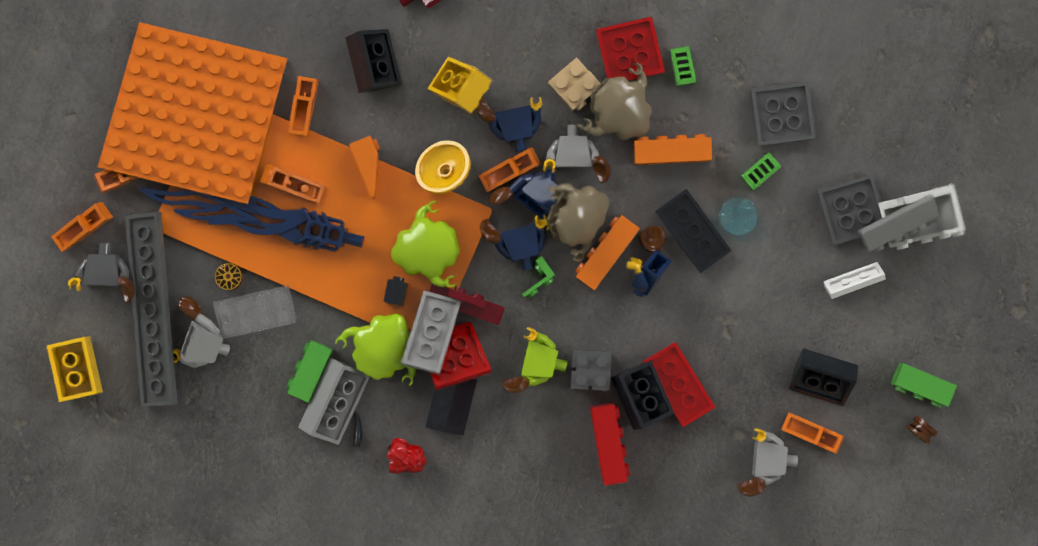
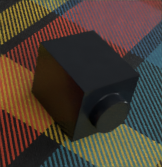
(395, 291)

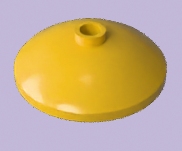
(437, 161)

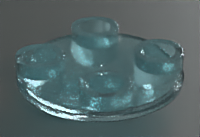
(738, 216)

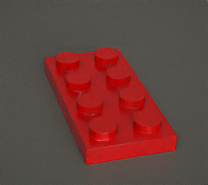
(681, 384)

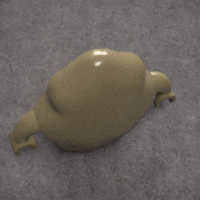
(620, 107)
(577, 216)

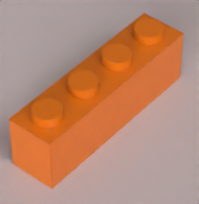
(672, 150)
(608, 251)

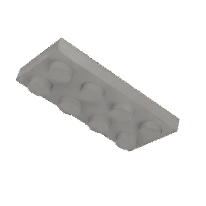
(431, 332)

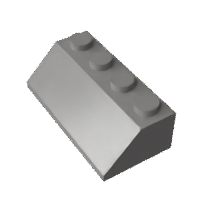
(900, 222)
(334, 401)

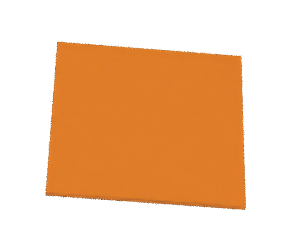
(193, 113)

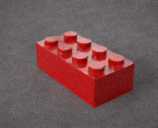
(608, 443)

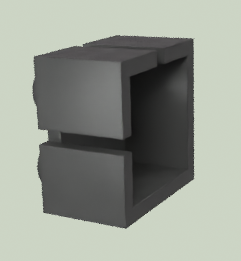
(592, 369)

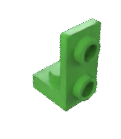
(543, 268)

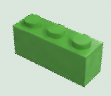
(309, 370)
(923, 385)

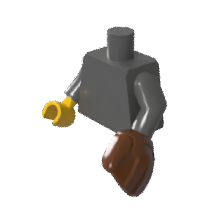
(105, 271)

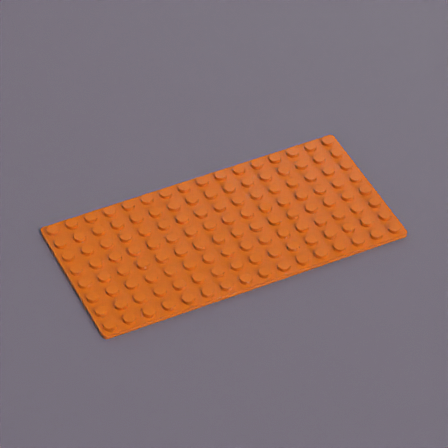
(352, 276)

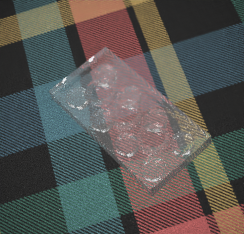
(255, 312)

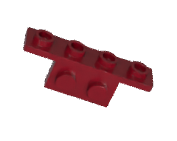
(472, 305)

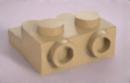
(574, 84)

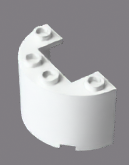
(948, 223)

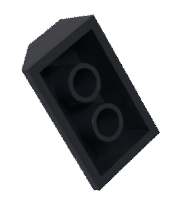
(373, 60)
(823, 377)
(642, 395)
(451, 407)

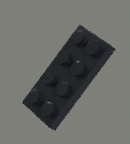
(693, 231)

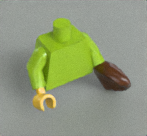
(538, 363)

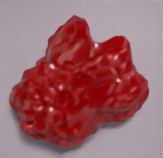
(405, 457)

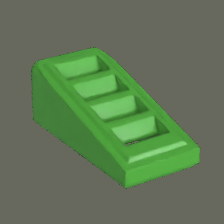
(687, 81)
(749, 182)

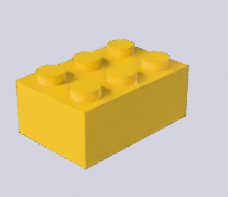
(460, 84)
(74, 368)

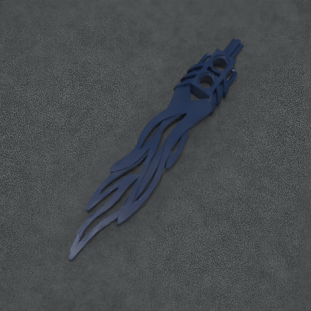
(286, 229)

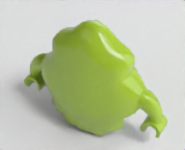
(427, 247)
(380, 346)

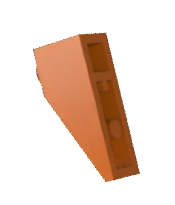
(367, 159)
(292, 183)

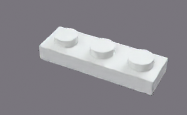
(854, 280)

